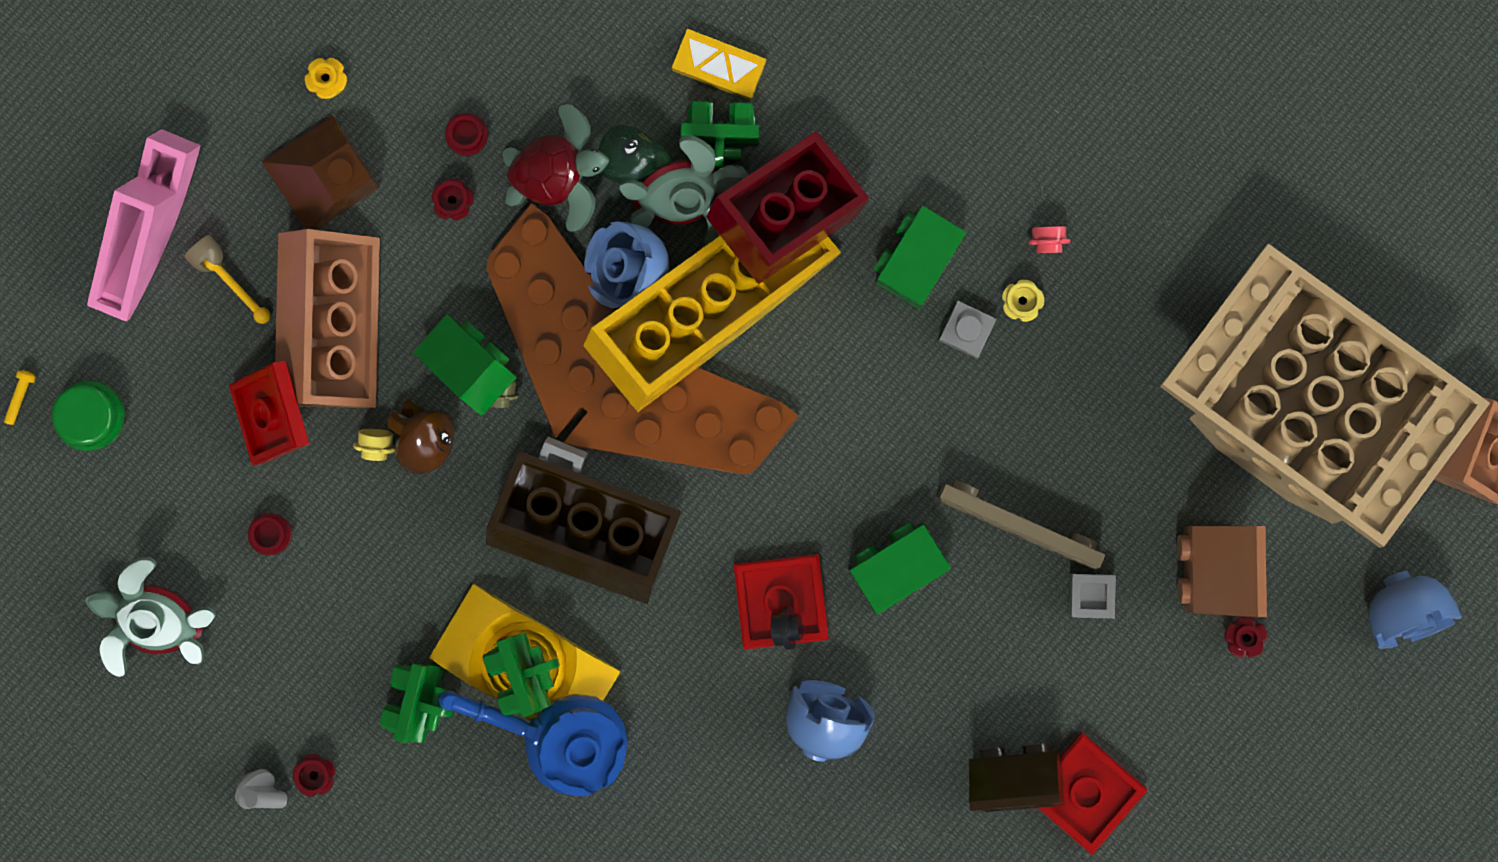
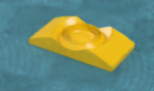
(488, 619)

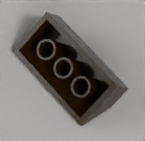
(582, 527)

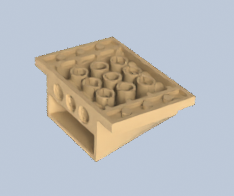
(1322, 399)

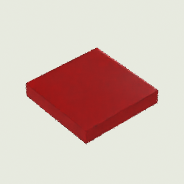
(268, 413)
(777, 583)
(1095, 794)

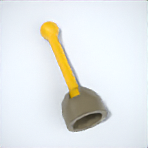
(208, 257)

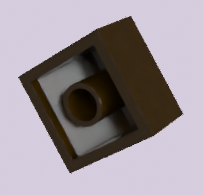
(1015, 781)

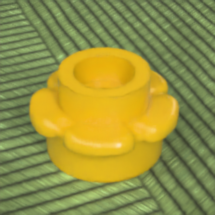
(330, 88)

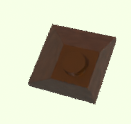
(321, 174)

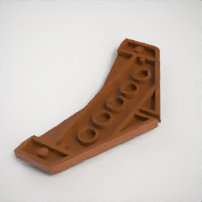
(551, 312)

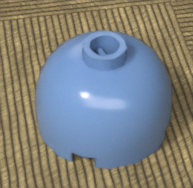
(624, 262)
(1410, 609)
(825, 721)

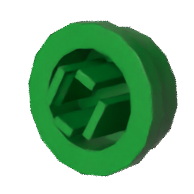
(88, 415)

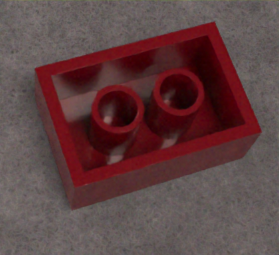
(787, 207)

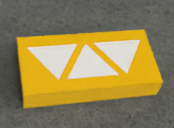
(719, 64)

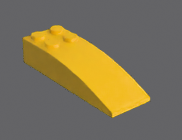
(691, 317)

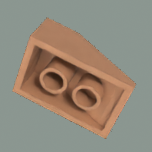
(1223, 570)

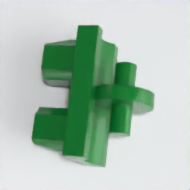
(739, 131)
(526, 673)
(420, 703)

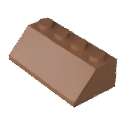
(328, 316)

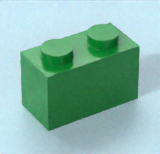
(920, 256)
(465, 364)
(898, 567)

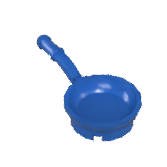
(569, 746)

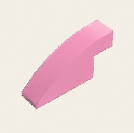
(141, 224)

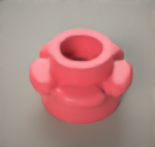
(1049, 239)

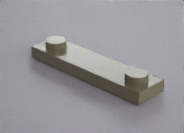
(1078, 548)

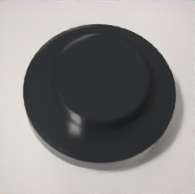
(786, 628)

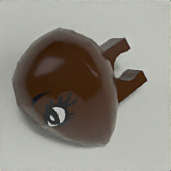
(424, 438)

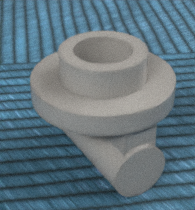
(258, 791)

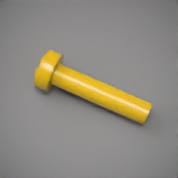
(25, 378)

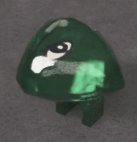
(631, 154)

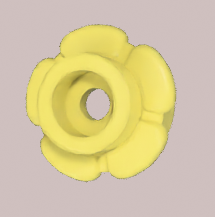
(1025, 289)
(374, 444)

